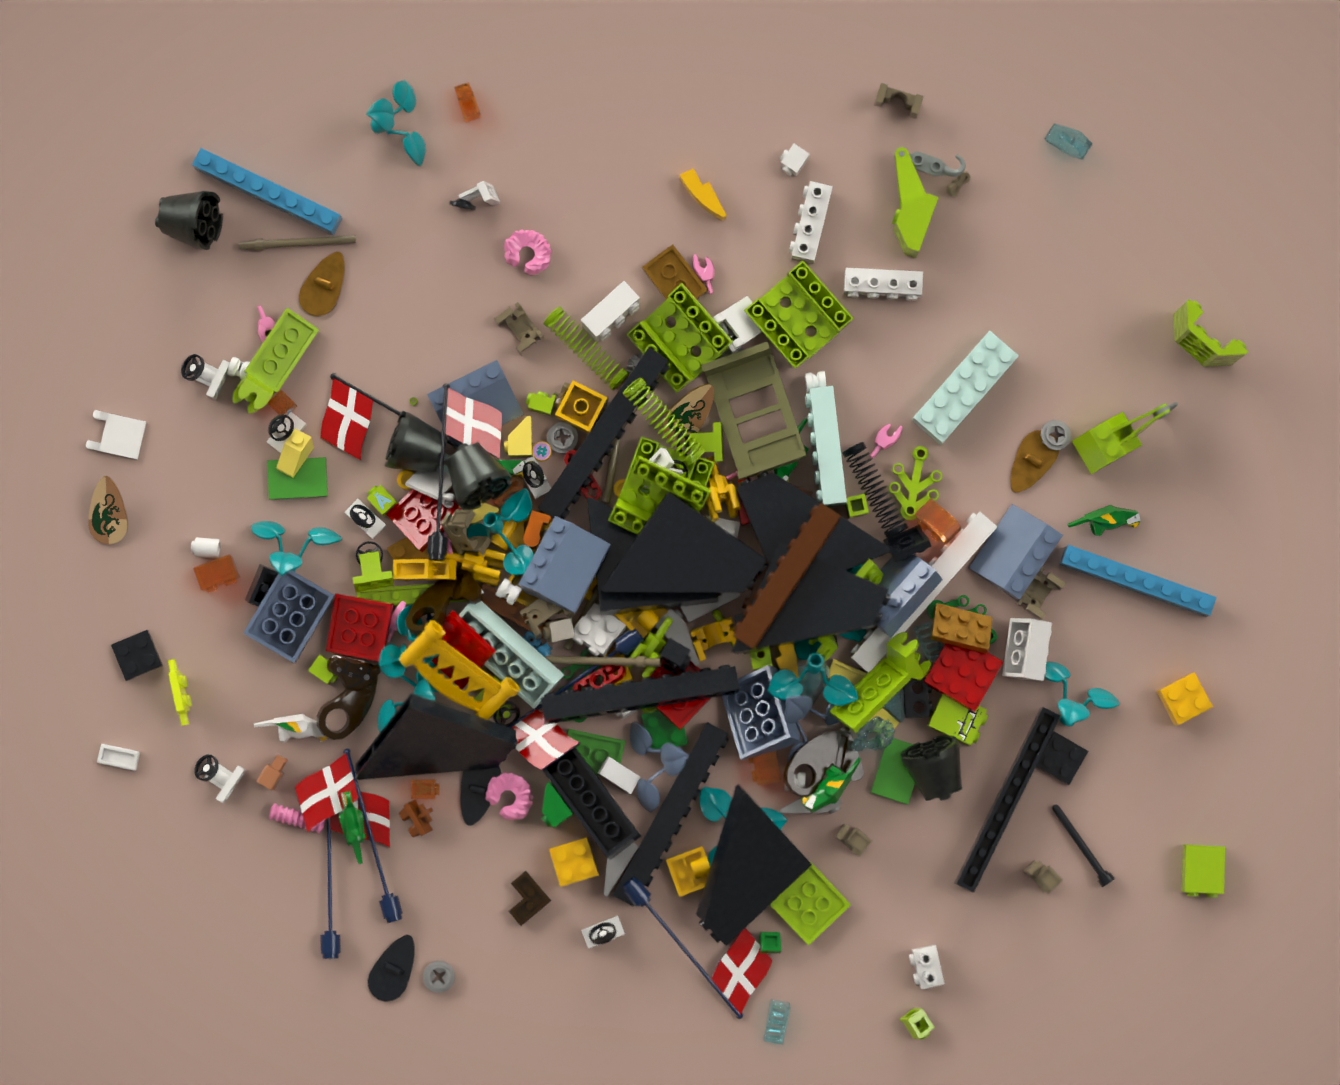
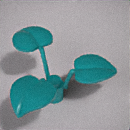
(383, 120)
(517, 508)
(288, 562)
(390, 654)
(784, 682)
(388, 709)
(1071, 711)
(716, 802)

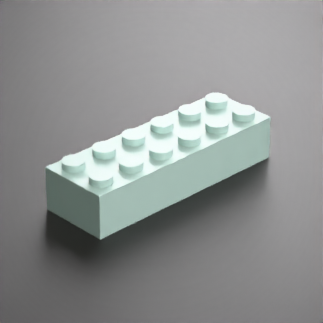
(965, 387)
(826, 446)
(513, 655)

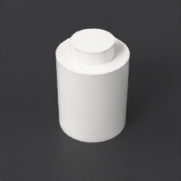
(206, 547)

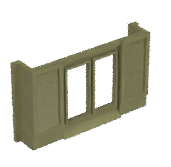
(741, 375)

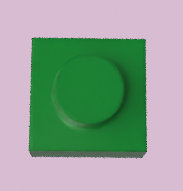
(770, 942)

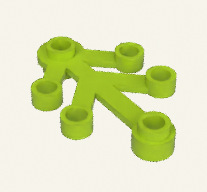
(914, 486)

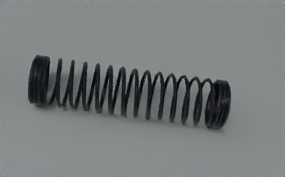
(854, 450)

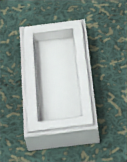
(118, 757)
(619, 775)

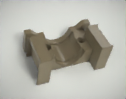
(911, 101)
(520, 327)
(455, 528)
(1038, 592)
(543, 611)
(855, 840)
(1044, 877)

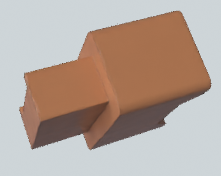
(272, 773)

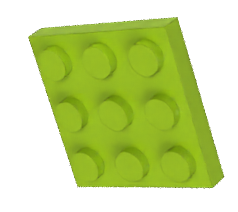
(810, 904)

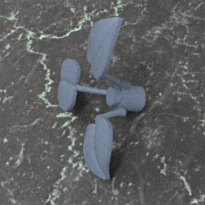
(797, 709)
(671, 757)

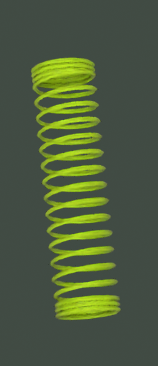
(554, 317)
(692, 456)

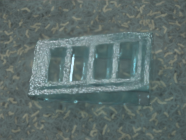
(923, 644)
(781, 1005)

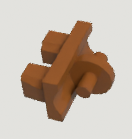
(419, 816)

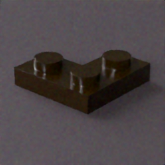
(533, 898)

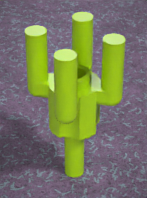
(652, 646)

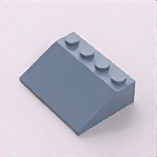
(486, 386)
(1015, 552)
(564, 565)
(909, 585)
(289, 615)
(758, 717)

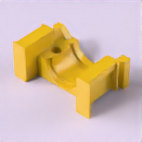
(713, 634)

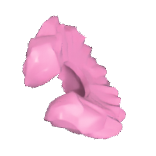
(528, 239)
(521, 789)

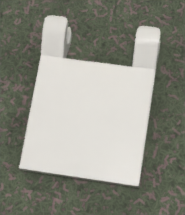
(739, 323)
(120, 436)
(428, 484)

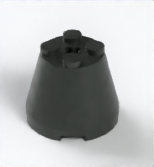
(191, 218)
(414, 445)
(476, 476)
(935, 767)

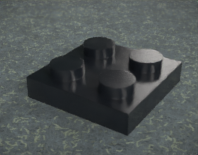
(907, 543)
(136, 655)
(1061, 758)

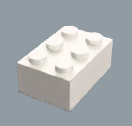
(611, 312)
(1027, 649)

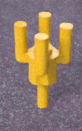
(721, 492)
(478, 564)

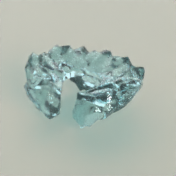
(884, 737)

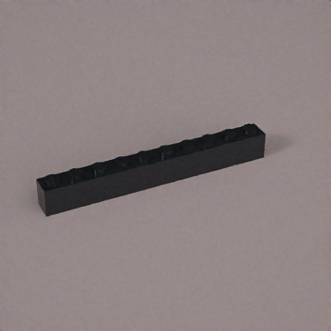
(602, 437)
(639, 695)
(1007, 799)
(674, 808)

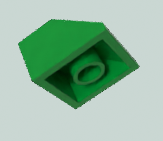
(554, 807)

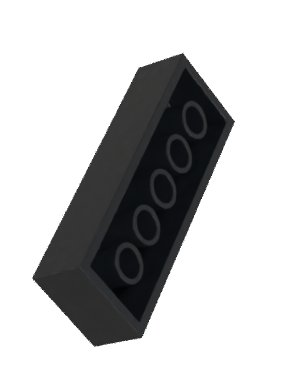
(592, 803)

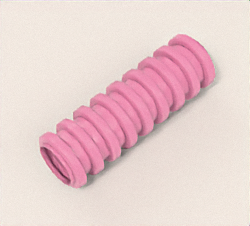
(293, 817)

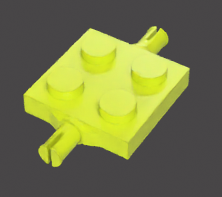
(178, 685)

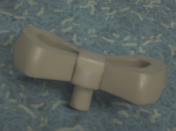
(954, 187)
(560, 395)

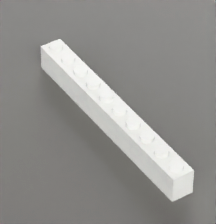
(947, 565)

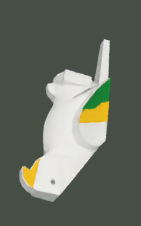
(294, 727)

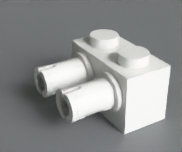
(927, 967)

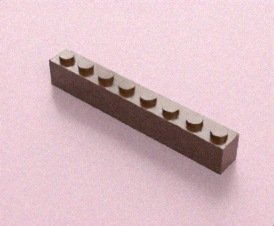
(787, 576)

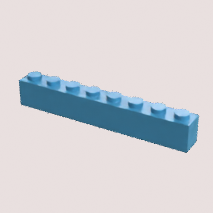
(267, 191)
(1137, 581)

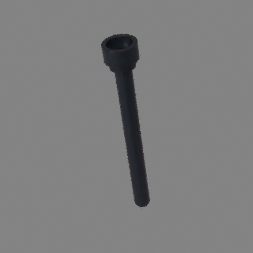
(1103, 876)

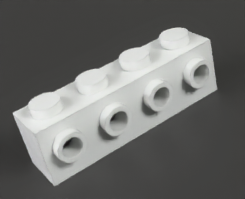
(811, 222)
(883, 283)

